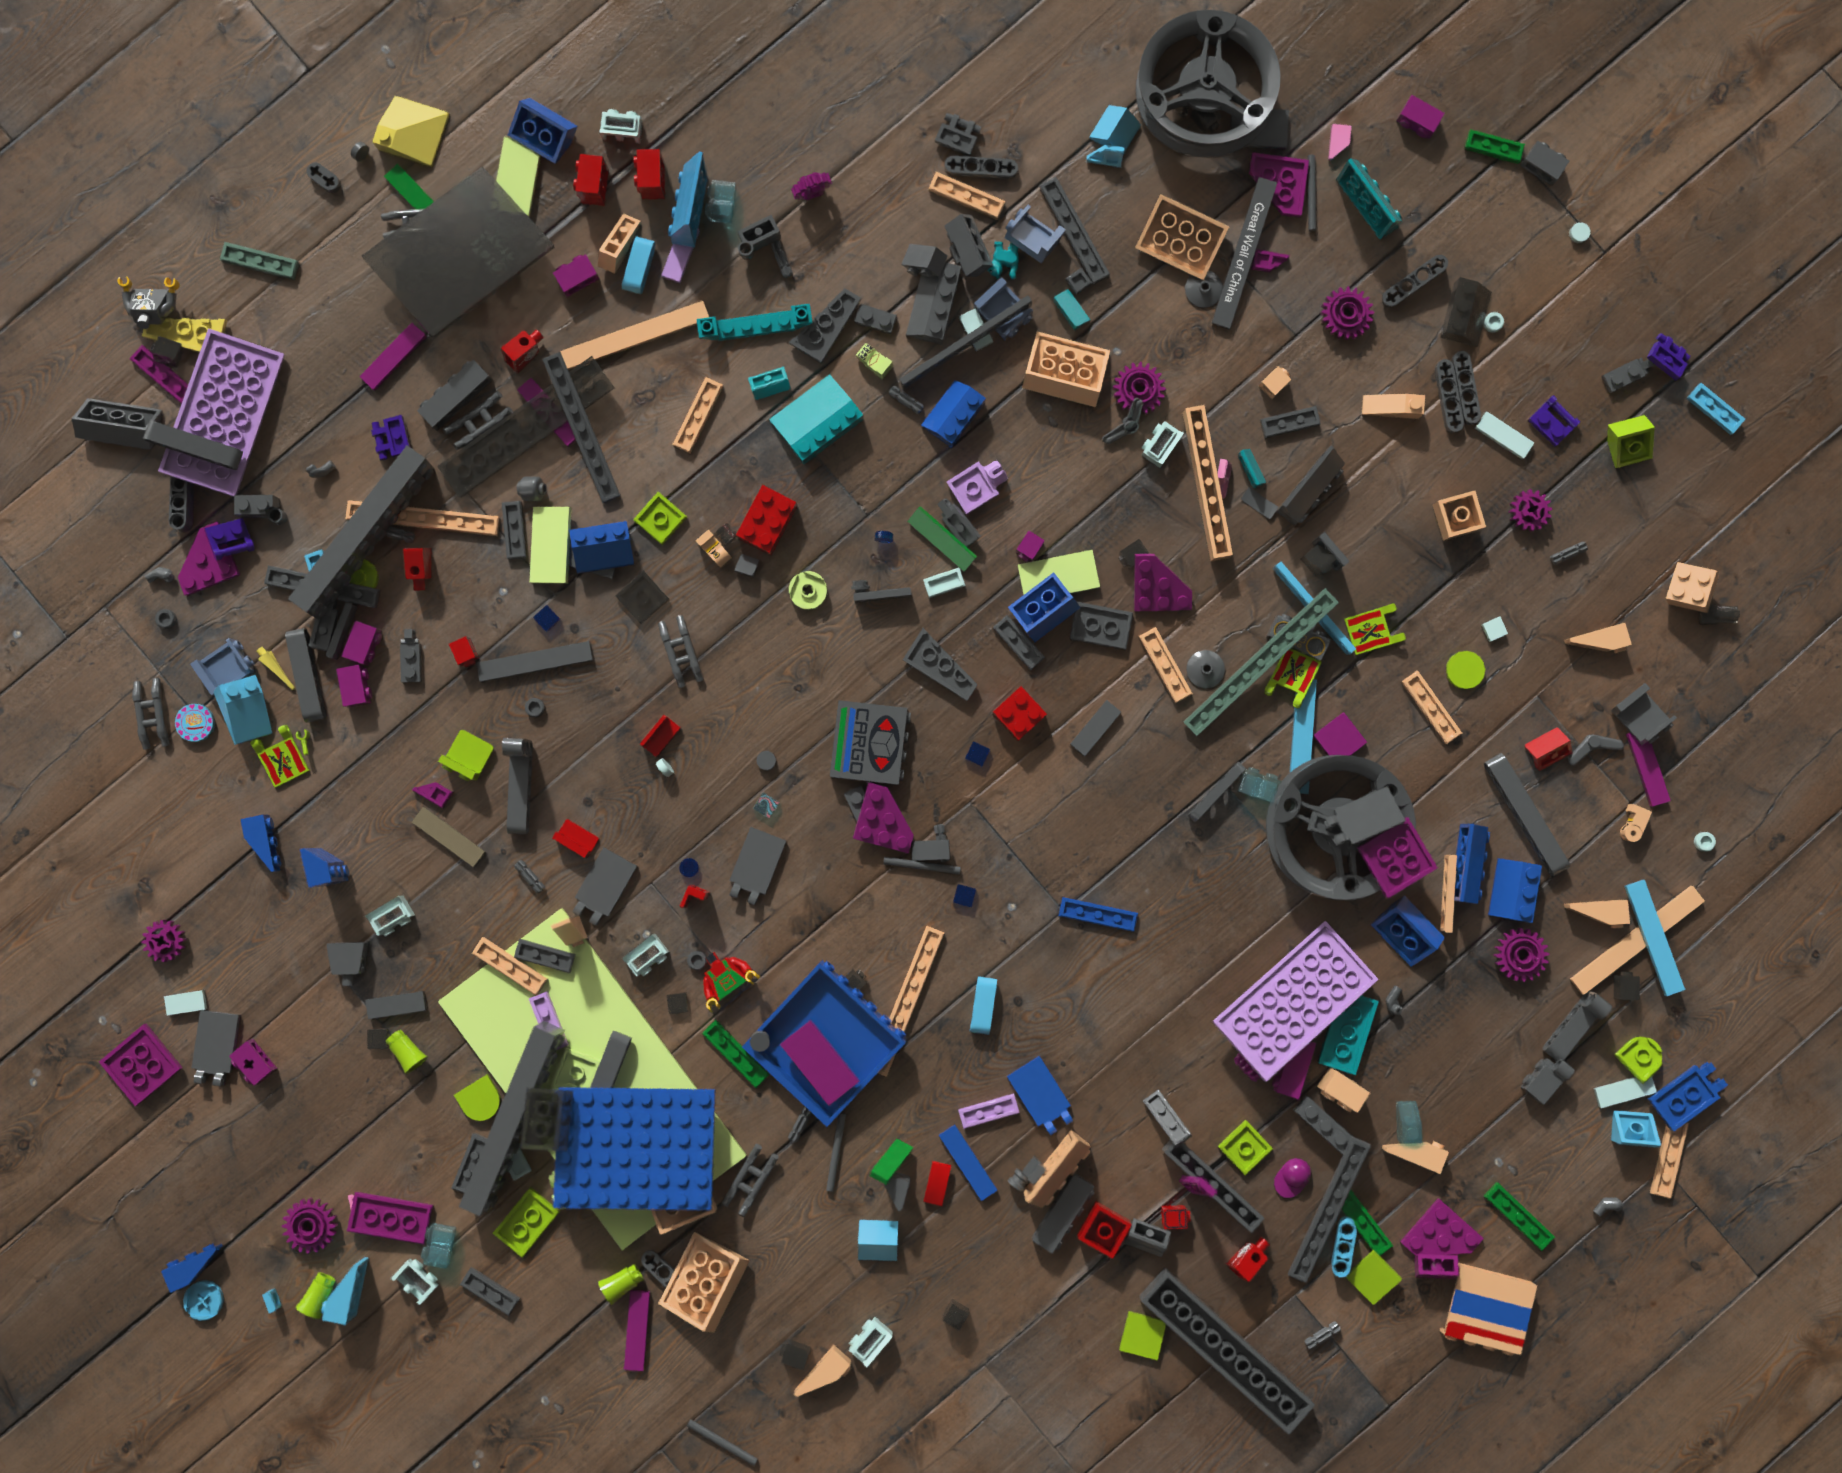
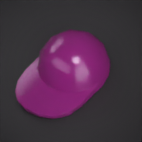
(1292, 1177)

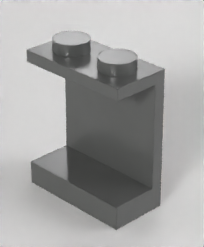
(1642, 716)

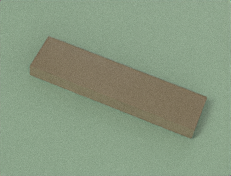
(448, 836)

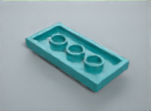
(1348, 1036)

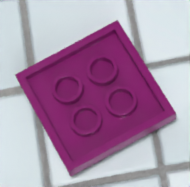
(1397, 858)
(140, 1064)

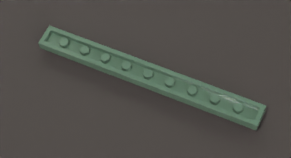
(1261, 661)

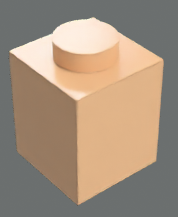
(1275, 382)

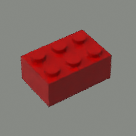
(766, 520)

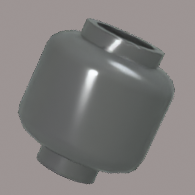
(531, 488)

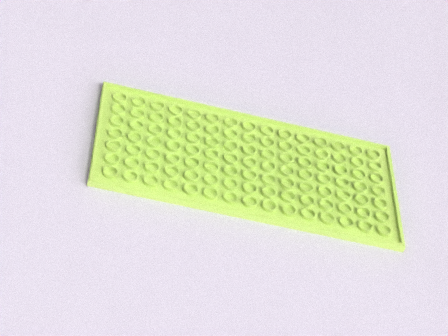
(590, 1005)

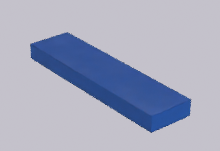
(1098, 914)
(968, 1162)

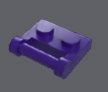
(1549, 425)
(228, 533)

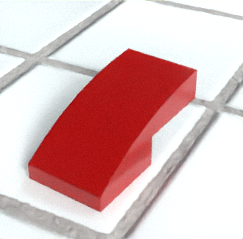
(937, 1183)

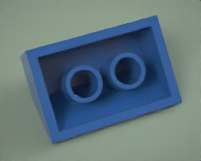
(538, 124)
(954, 413)
(601, 547)
(1044, 607)
(323, 868)
(1515, 890)
(1408, 931)

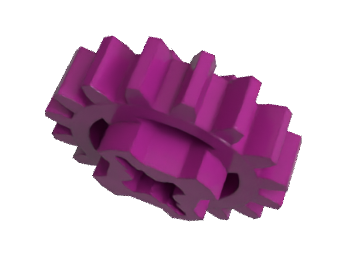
(811, 186)
(1526, 502)
(159, 947)

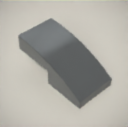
(930, 850)
(1034, 1170)

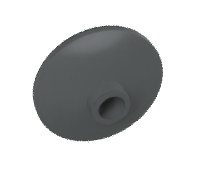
(1201, 297)
(1198, 675)

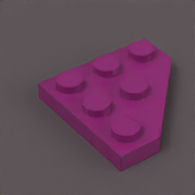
(1290, 179)
(202, 569)
(1158, 586)
(882, 821)
(1441, 1233)

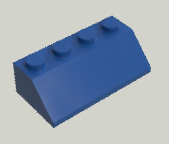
(1470, 860)

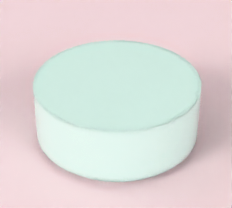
(1579, 232)
(1493, 322)
(664, 767)
(1704, 841)

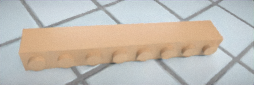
(1207, 483)

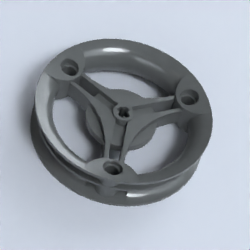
(1214, 72)
(1278, 816)

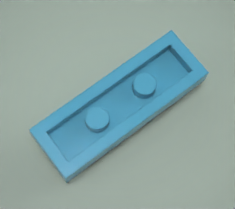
(1715, 408)

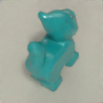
(1004, 258)

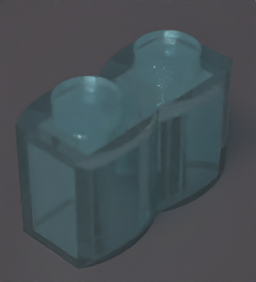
(721, 201)
(1258, 785)
(439, 1245)

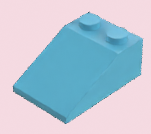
(243, 709)
(345, 1299)

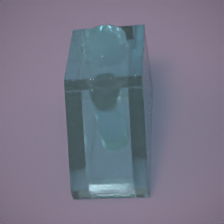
(1408, 1122)

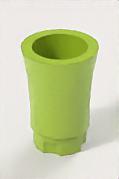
(405, 1051)
(620, 1283)
(316, 1295)

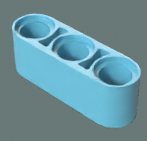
(638, 265)
(983, 1005)
(1343, 1256)

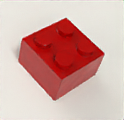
(650, 174)
(591, 179)
(1019, 713)
(1104, 1229)

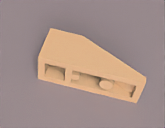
(617, 243)
(1394, 405)
(1606, 639)
(1606, 912)
(570, 931)
(1424, 1154)
(826, 1371)

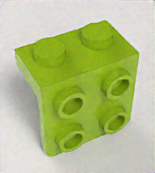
(467, 756)

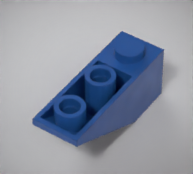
(259, 835)
(187, 1271)

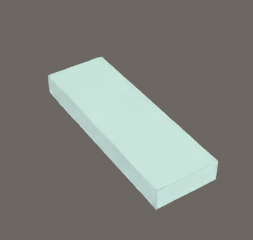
(1504, 435)
(1623, 1091)

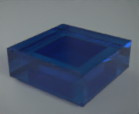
(546, 618)
(977, 754)
(964, 895)

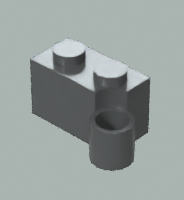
(758, 236)
(259, 507)
(1546, 1079)

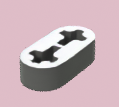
(326, 174)

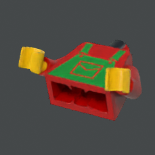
(724, 977)

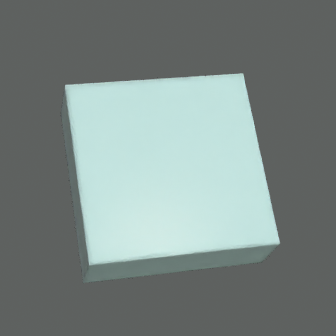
(1494, 629)

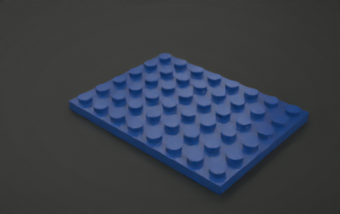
(637, 1150)

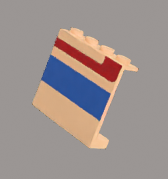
(1490, 1310)

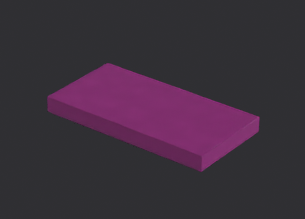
(819, 1062)
(389, 1217)

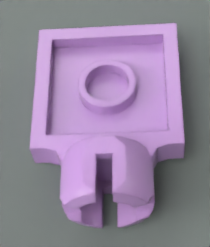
(977, 485)

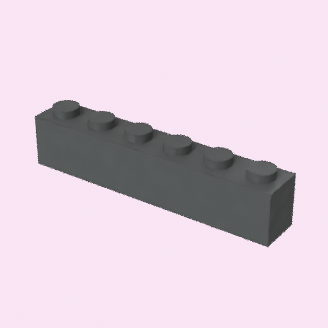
(1225, 1194)

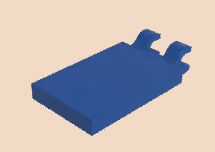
(1040, 1093)
(1687, 1095)

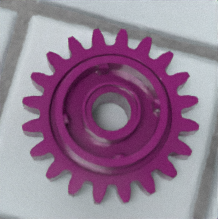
(1347, 301)
(1139, 376)
(1509, 954)
(321, 1222)

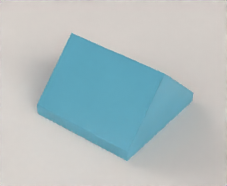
(1116, 127)
(1634, 1129)
(877, 1240)

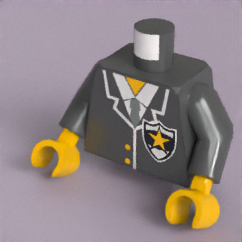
(149, 305)

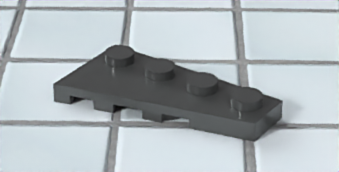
(821, 335)
(935, 663)

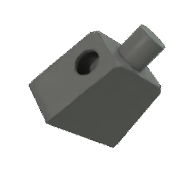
(347, 959)

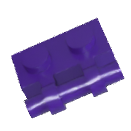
(1668, 356)
(396, 435)

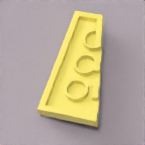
(185, 331)

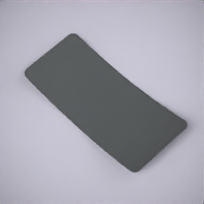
(1259, 503)

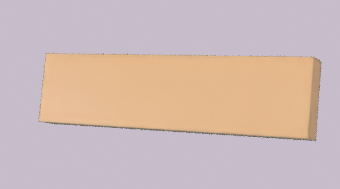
(966, 195)
(698, 415)
(1165, 665)
(1431, 707)
(1448, 893)
(509, 966)
(1668, 1161)

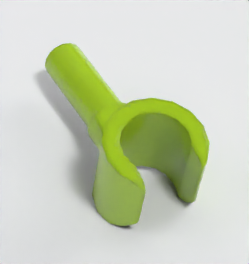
(303, 740)

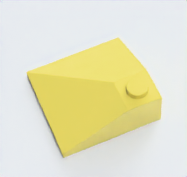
(411, 131)

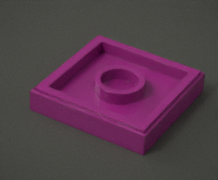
(1340, 737)

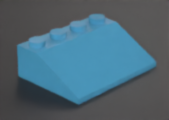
(689, 202)

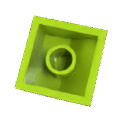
(1631, 441)

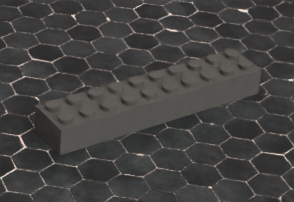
(362, 533)
(508, 1124)
(1226, 1350)

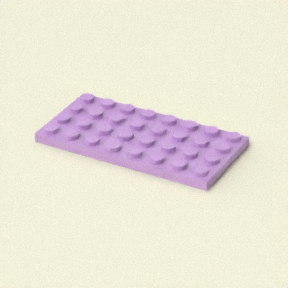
(224, 405)
(1295, 1001)

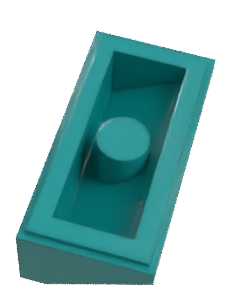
(1071, 309)
(769, 383)
(1251, 468)

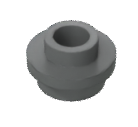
(860, 586)

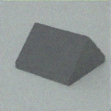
(898, 1188)

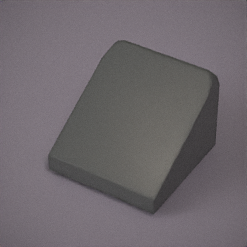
(747, 565)

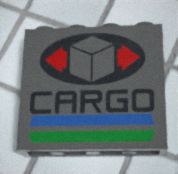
(869, 742)

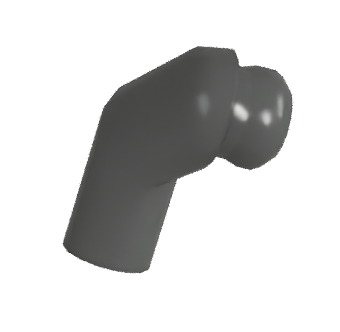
(322, 471)
(160, 572)
(1392, 1001)
(1608, 1203)

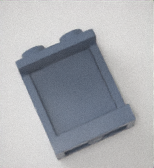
(1032, 235)
(997, 300)
(224, 665)

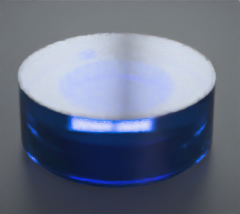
(884, 536)
(689, 867)

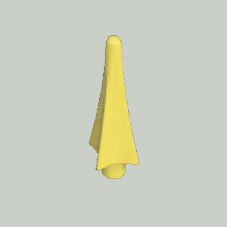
(270, 661)

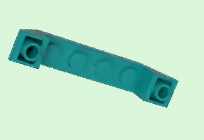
(755, 325)

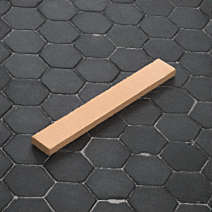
(635, 335)
(441, 520)
(1634, 942)
(914, 983)

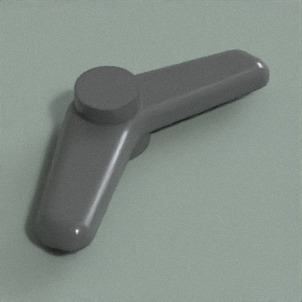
(1129, 424)
(1594, 742)

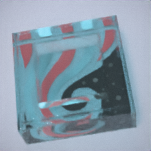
(766, 805)

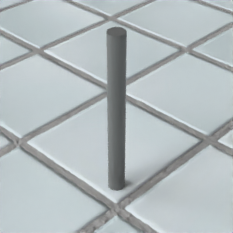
(1311, 193)
(921, 865)
(836, 1152)
(722, 1442)

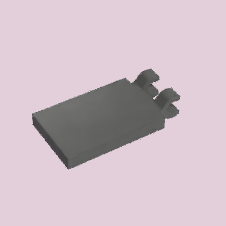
(1365, 817)
(756, 864)
(604, 885)
(214, 1044)

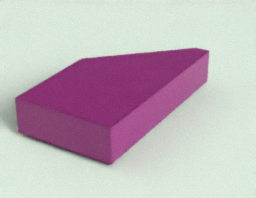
(1267, 261)
(434, 793)

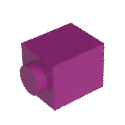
(1029, 547)

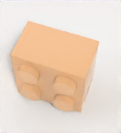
(1459, 515)
(1692, 587)
(1337, 1086)

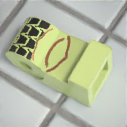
(874, 361)

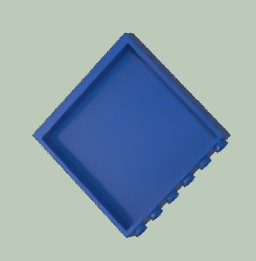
(848, 1023)

